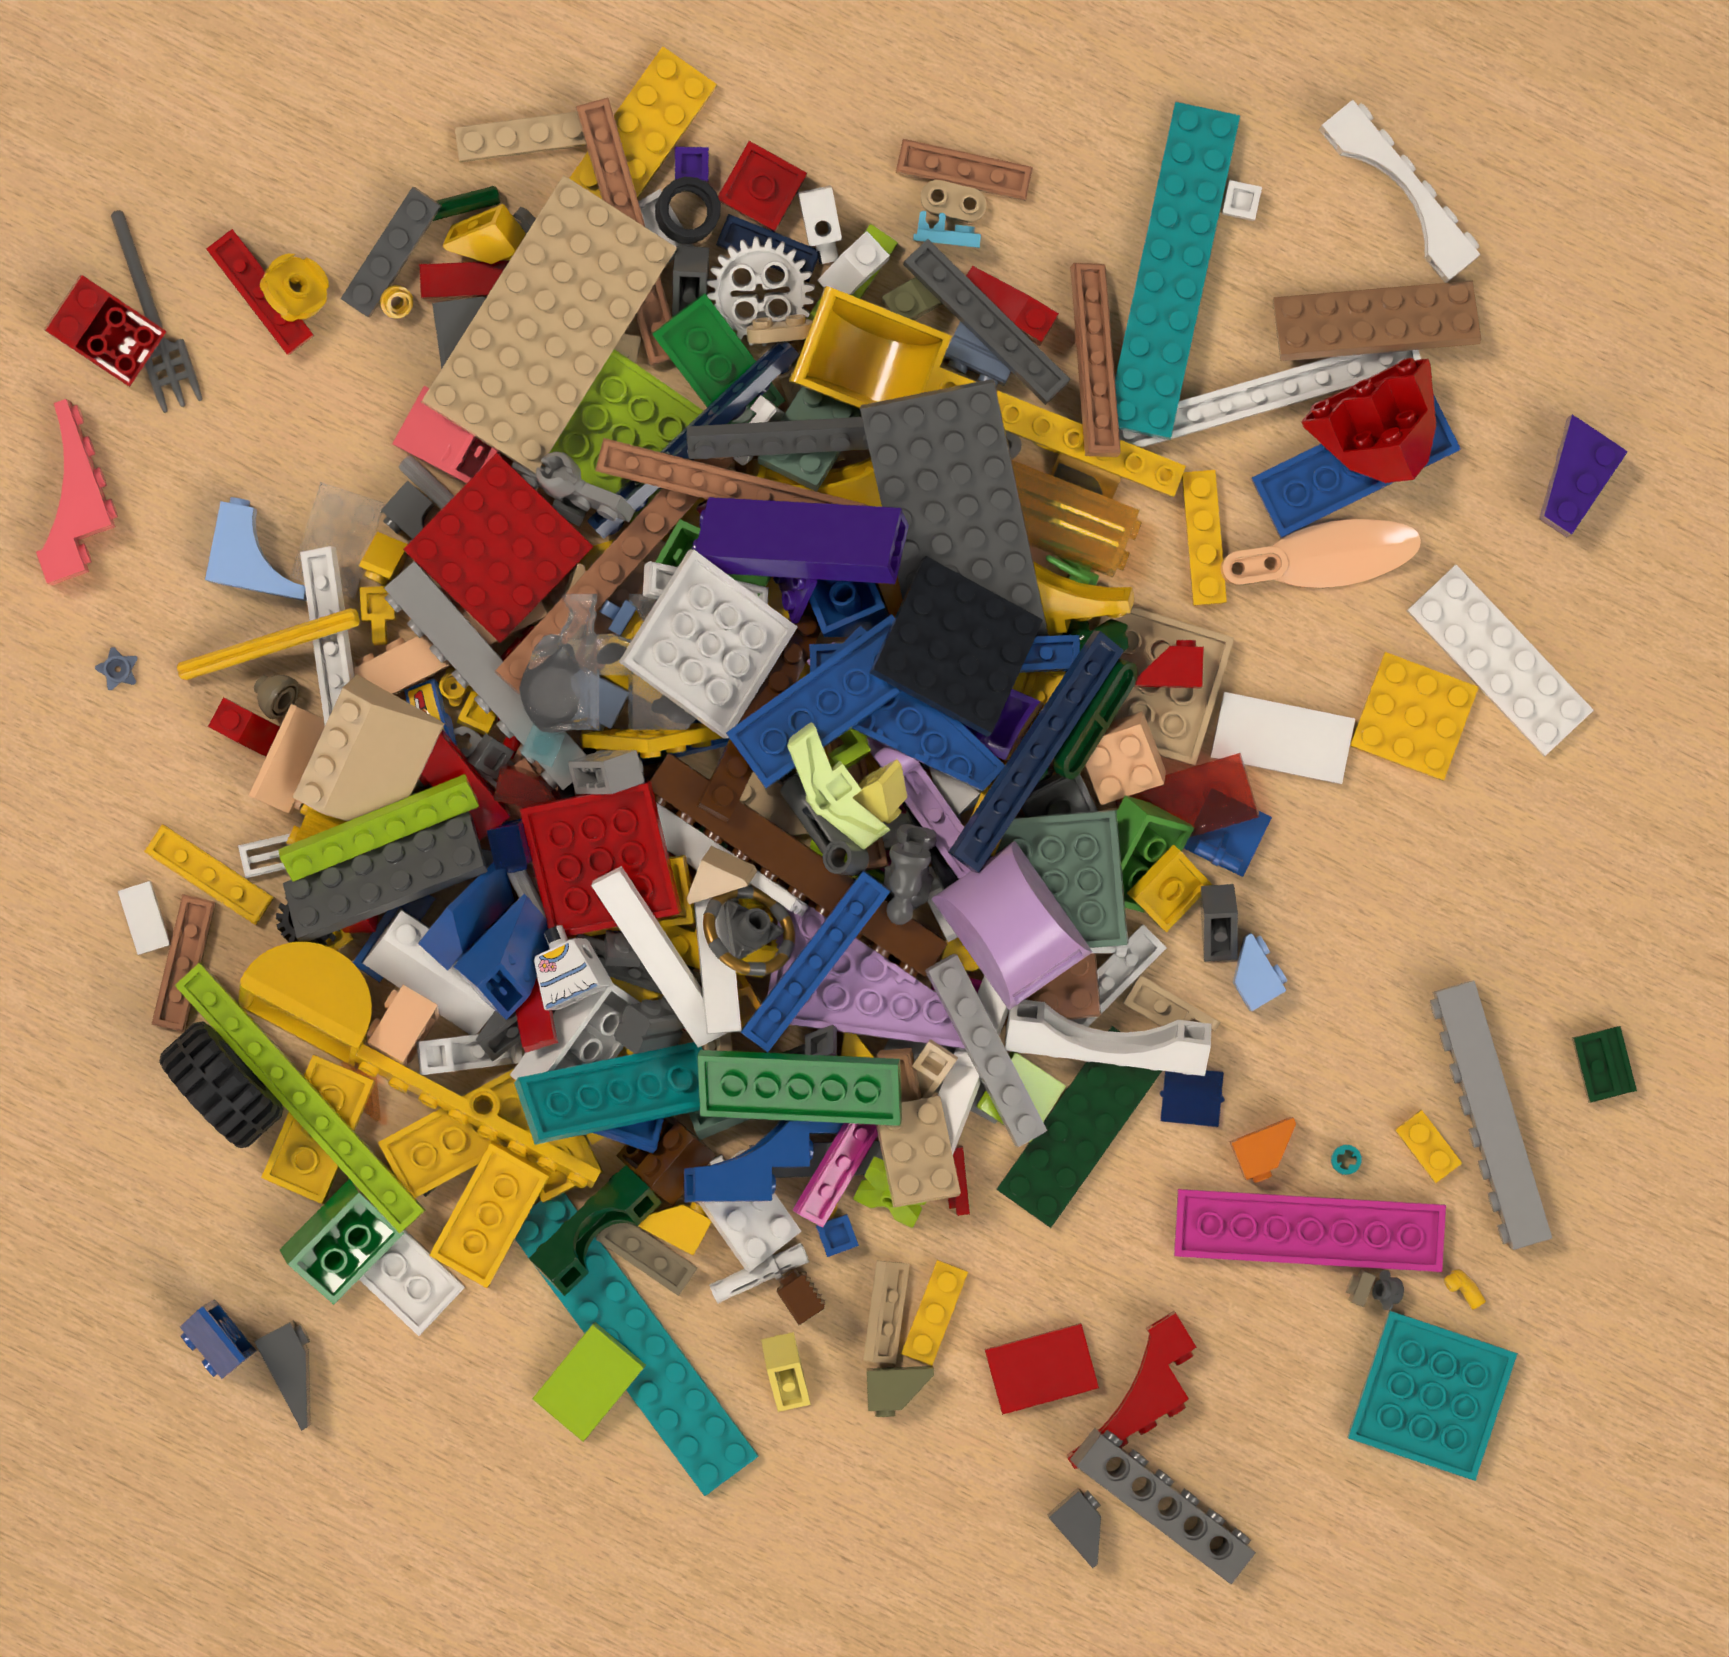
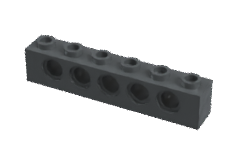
(1225, 1561)

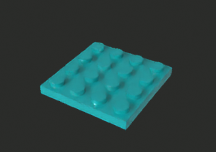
(1432, 1395)

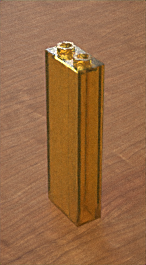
(1075, 521)

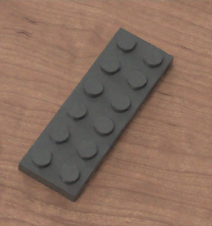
(385, 878)

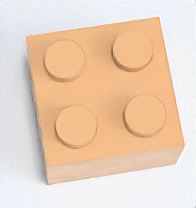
(1125, 760)
(405, 1022)

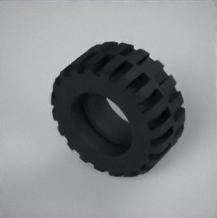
(220, 1085)

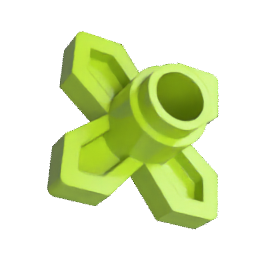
(876, 1193)

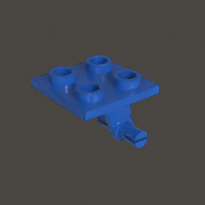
(1232, 845)

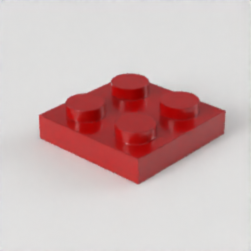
(762, 186)

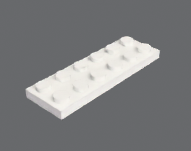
(1500, 660)

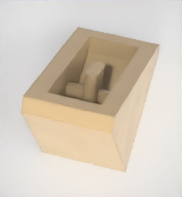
(719, 874)

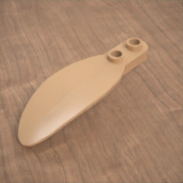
(1328, 554)

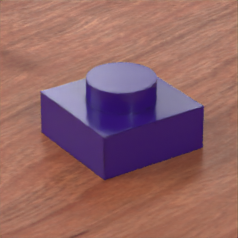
(692, 162)

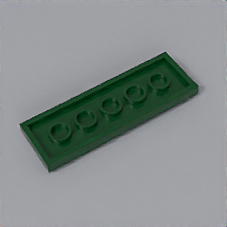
(1076, 1137)

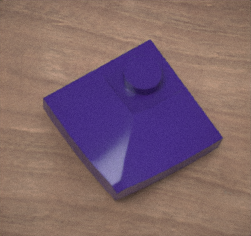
(1011, 725)

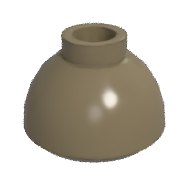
(276, 694)

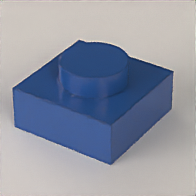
(837, 1235)

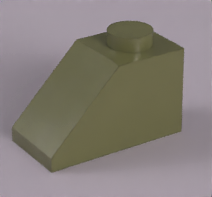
(910, 300)
(894, 1387)

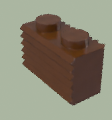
(800, 1296)

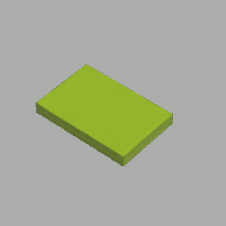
(589, 1382)

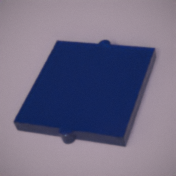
(1192, 1098)

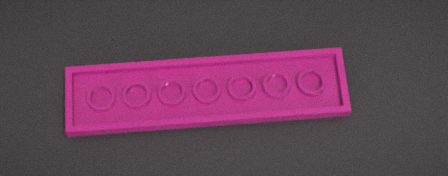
(1309, 1230)

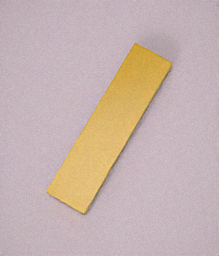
(209, 874)

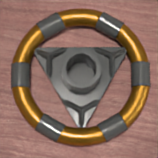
(749, 931)

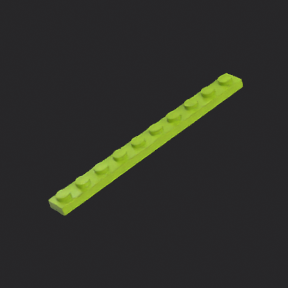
(300, 1098)

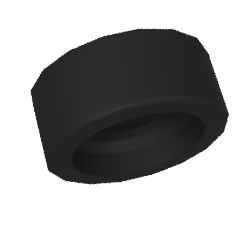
(705, 192)

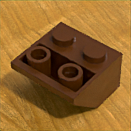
(665, 1167)

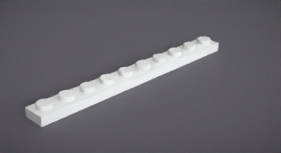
(1272, 392)

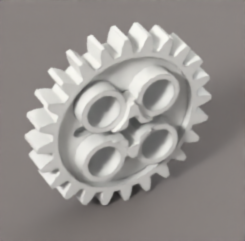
(756, 261)

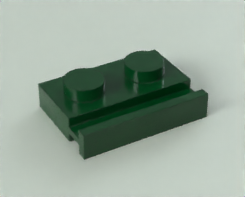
(1604, 1064)

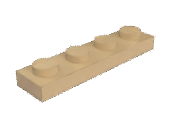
(519, 136)

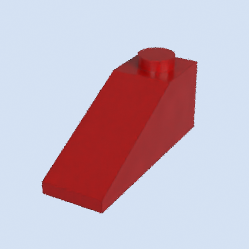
(1023, 310)

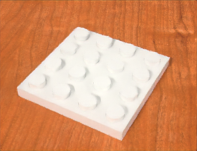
(708, 644)

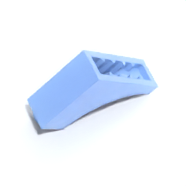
(238, 558)

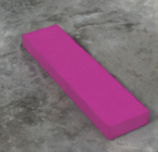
(835, 1172)

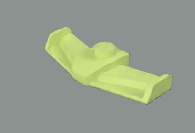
(831, 789)

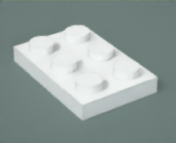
(752, 1228)

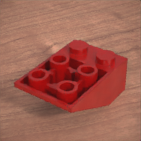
(105, 330)

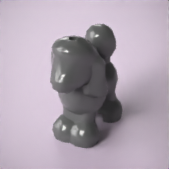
(909, 872)

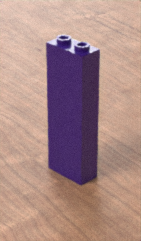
(803, 539)

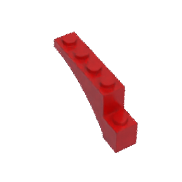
(1155, 1387)

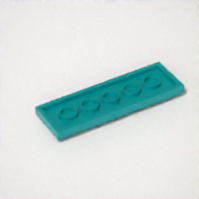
(610, 1093)

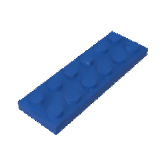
(1320, 484)
(830, 697)

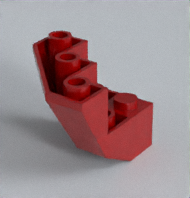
(1380, 423)

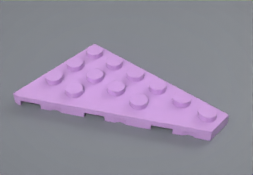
(868, 994)

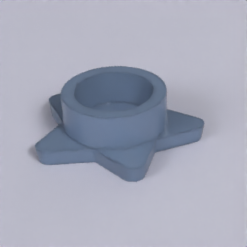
(108, 669)

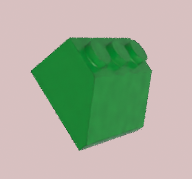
(339, 1242)

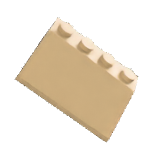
(367, 752)

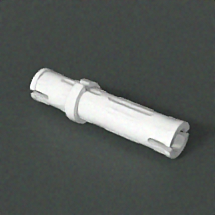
(771, 1268)

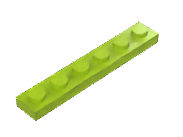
(378, 828)

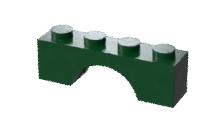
(620, 1200)

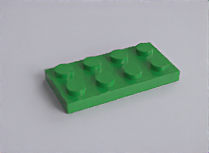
(709, 353)

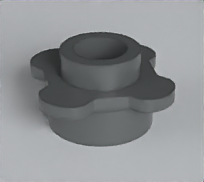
(1388, 1290)

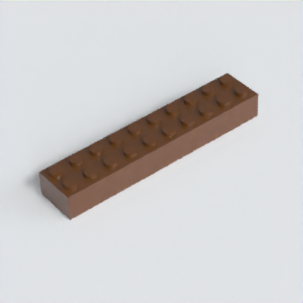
(793, 862)

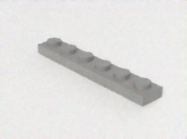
(986, 1050)

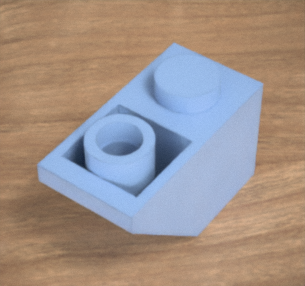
(1254, 975)

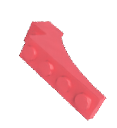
(82, 503)

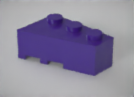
(1579, 475)

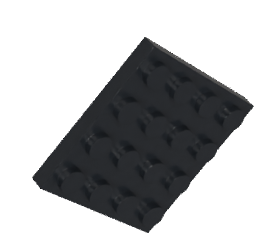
(956, 646)

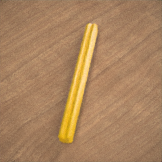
(268, 644)

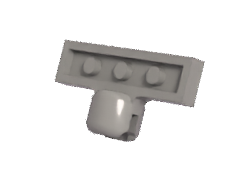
(563, 479)

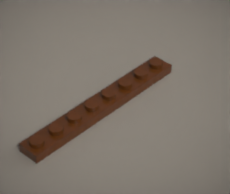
(732, 770)

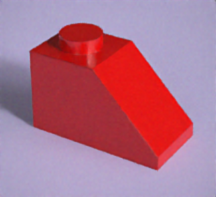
(1175, 668)
(244, 726)

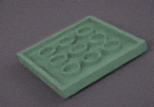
(1081, 868)

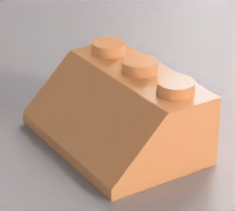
(288, 759)

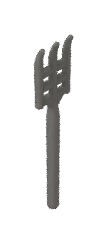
(150, 312)

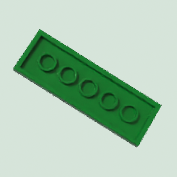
(800, 1087)

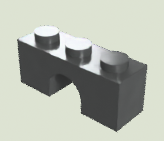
(407, 510)

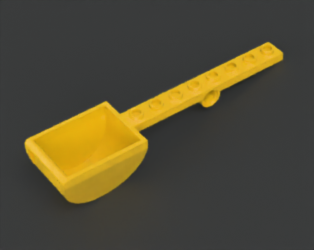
(877, 355)
(328, 1005)

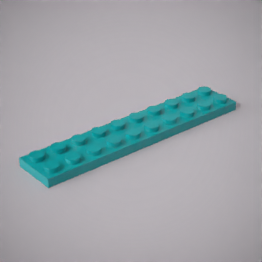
(1173, 268)
(669, 1386)

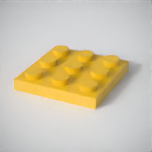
(1414, 716)

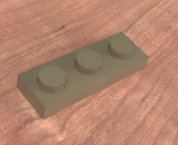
(648, 1255)

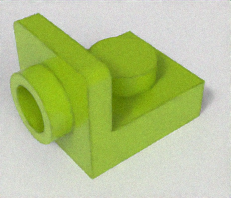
(852, 751)

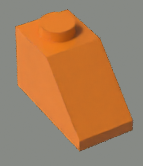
(1262, 1149)

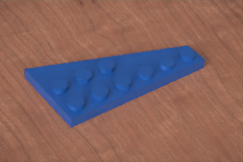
(929, 736)

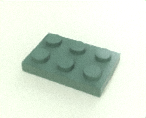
(813, 467)

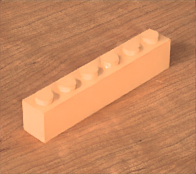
(413, 662)

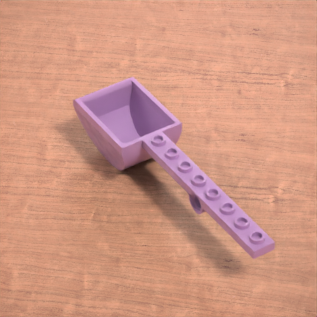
(1004, 910)

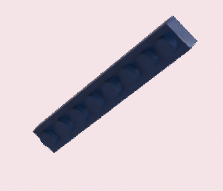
(726, 407)
(1036, 751)

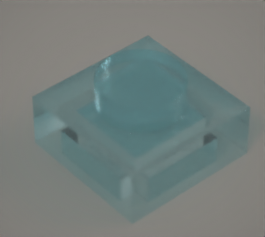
(542, 746)

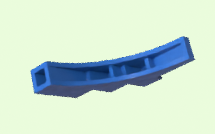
(749, 1174)

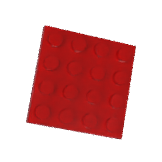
(498, 547)
(589, 837)

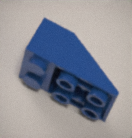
(503, 959)

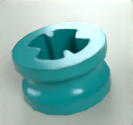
(1351, 1168)

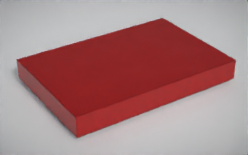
(1041, 1368)

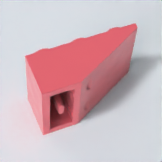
(442, 442)

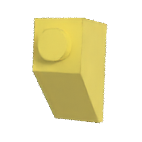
(883, 792)
(785, 1371)

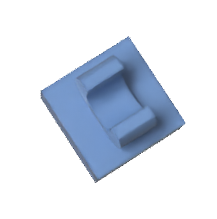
(620, 616)

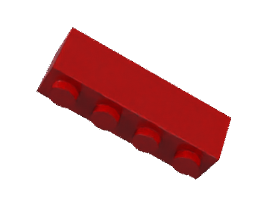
(448, 763)

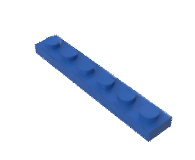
(815, 961)

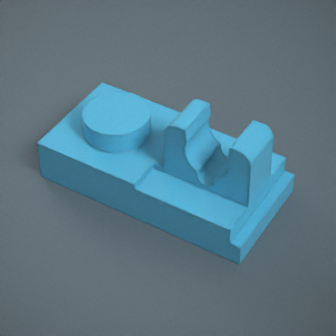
(961, 236)

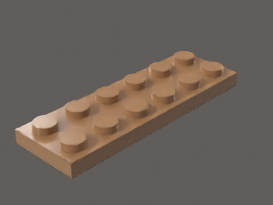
(1376, 320)

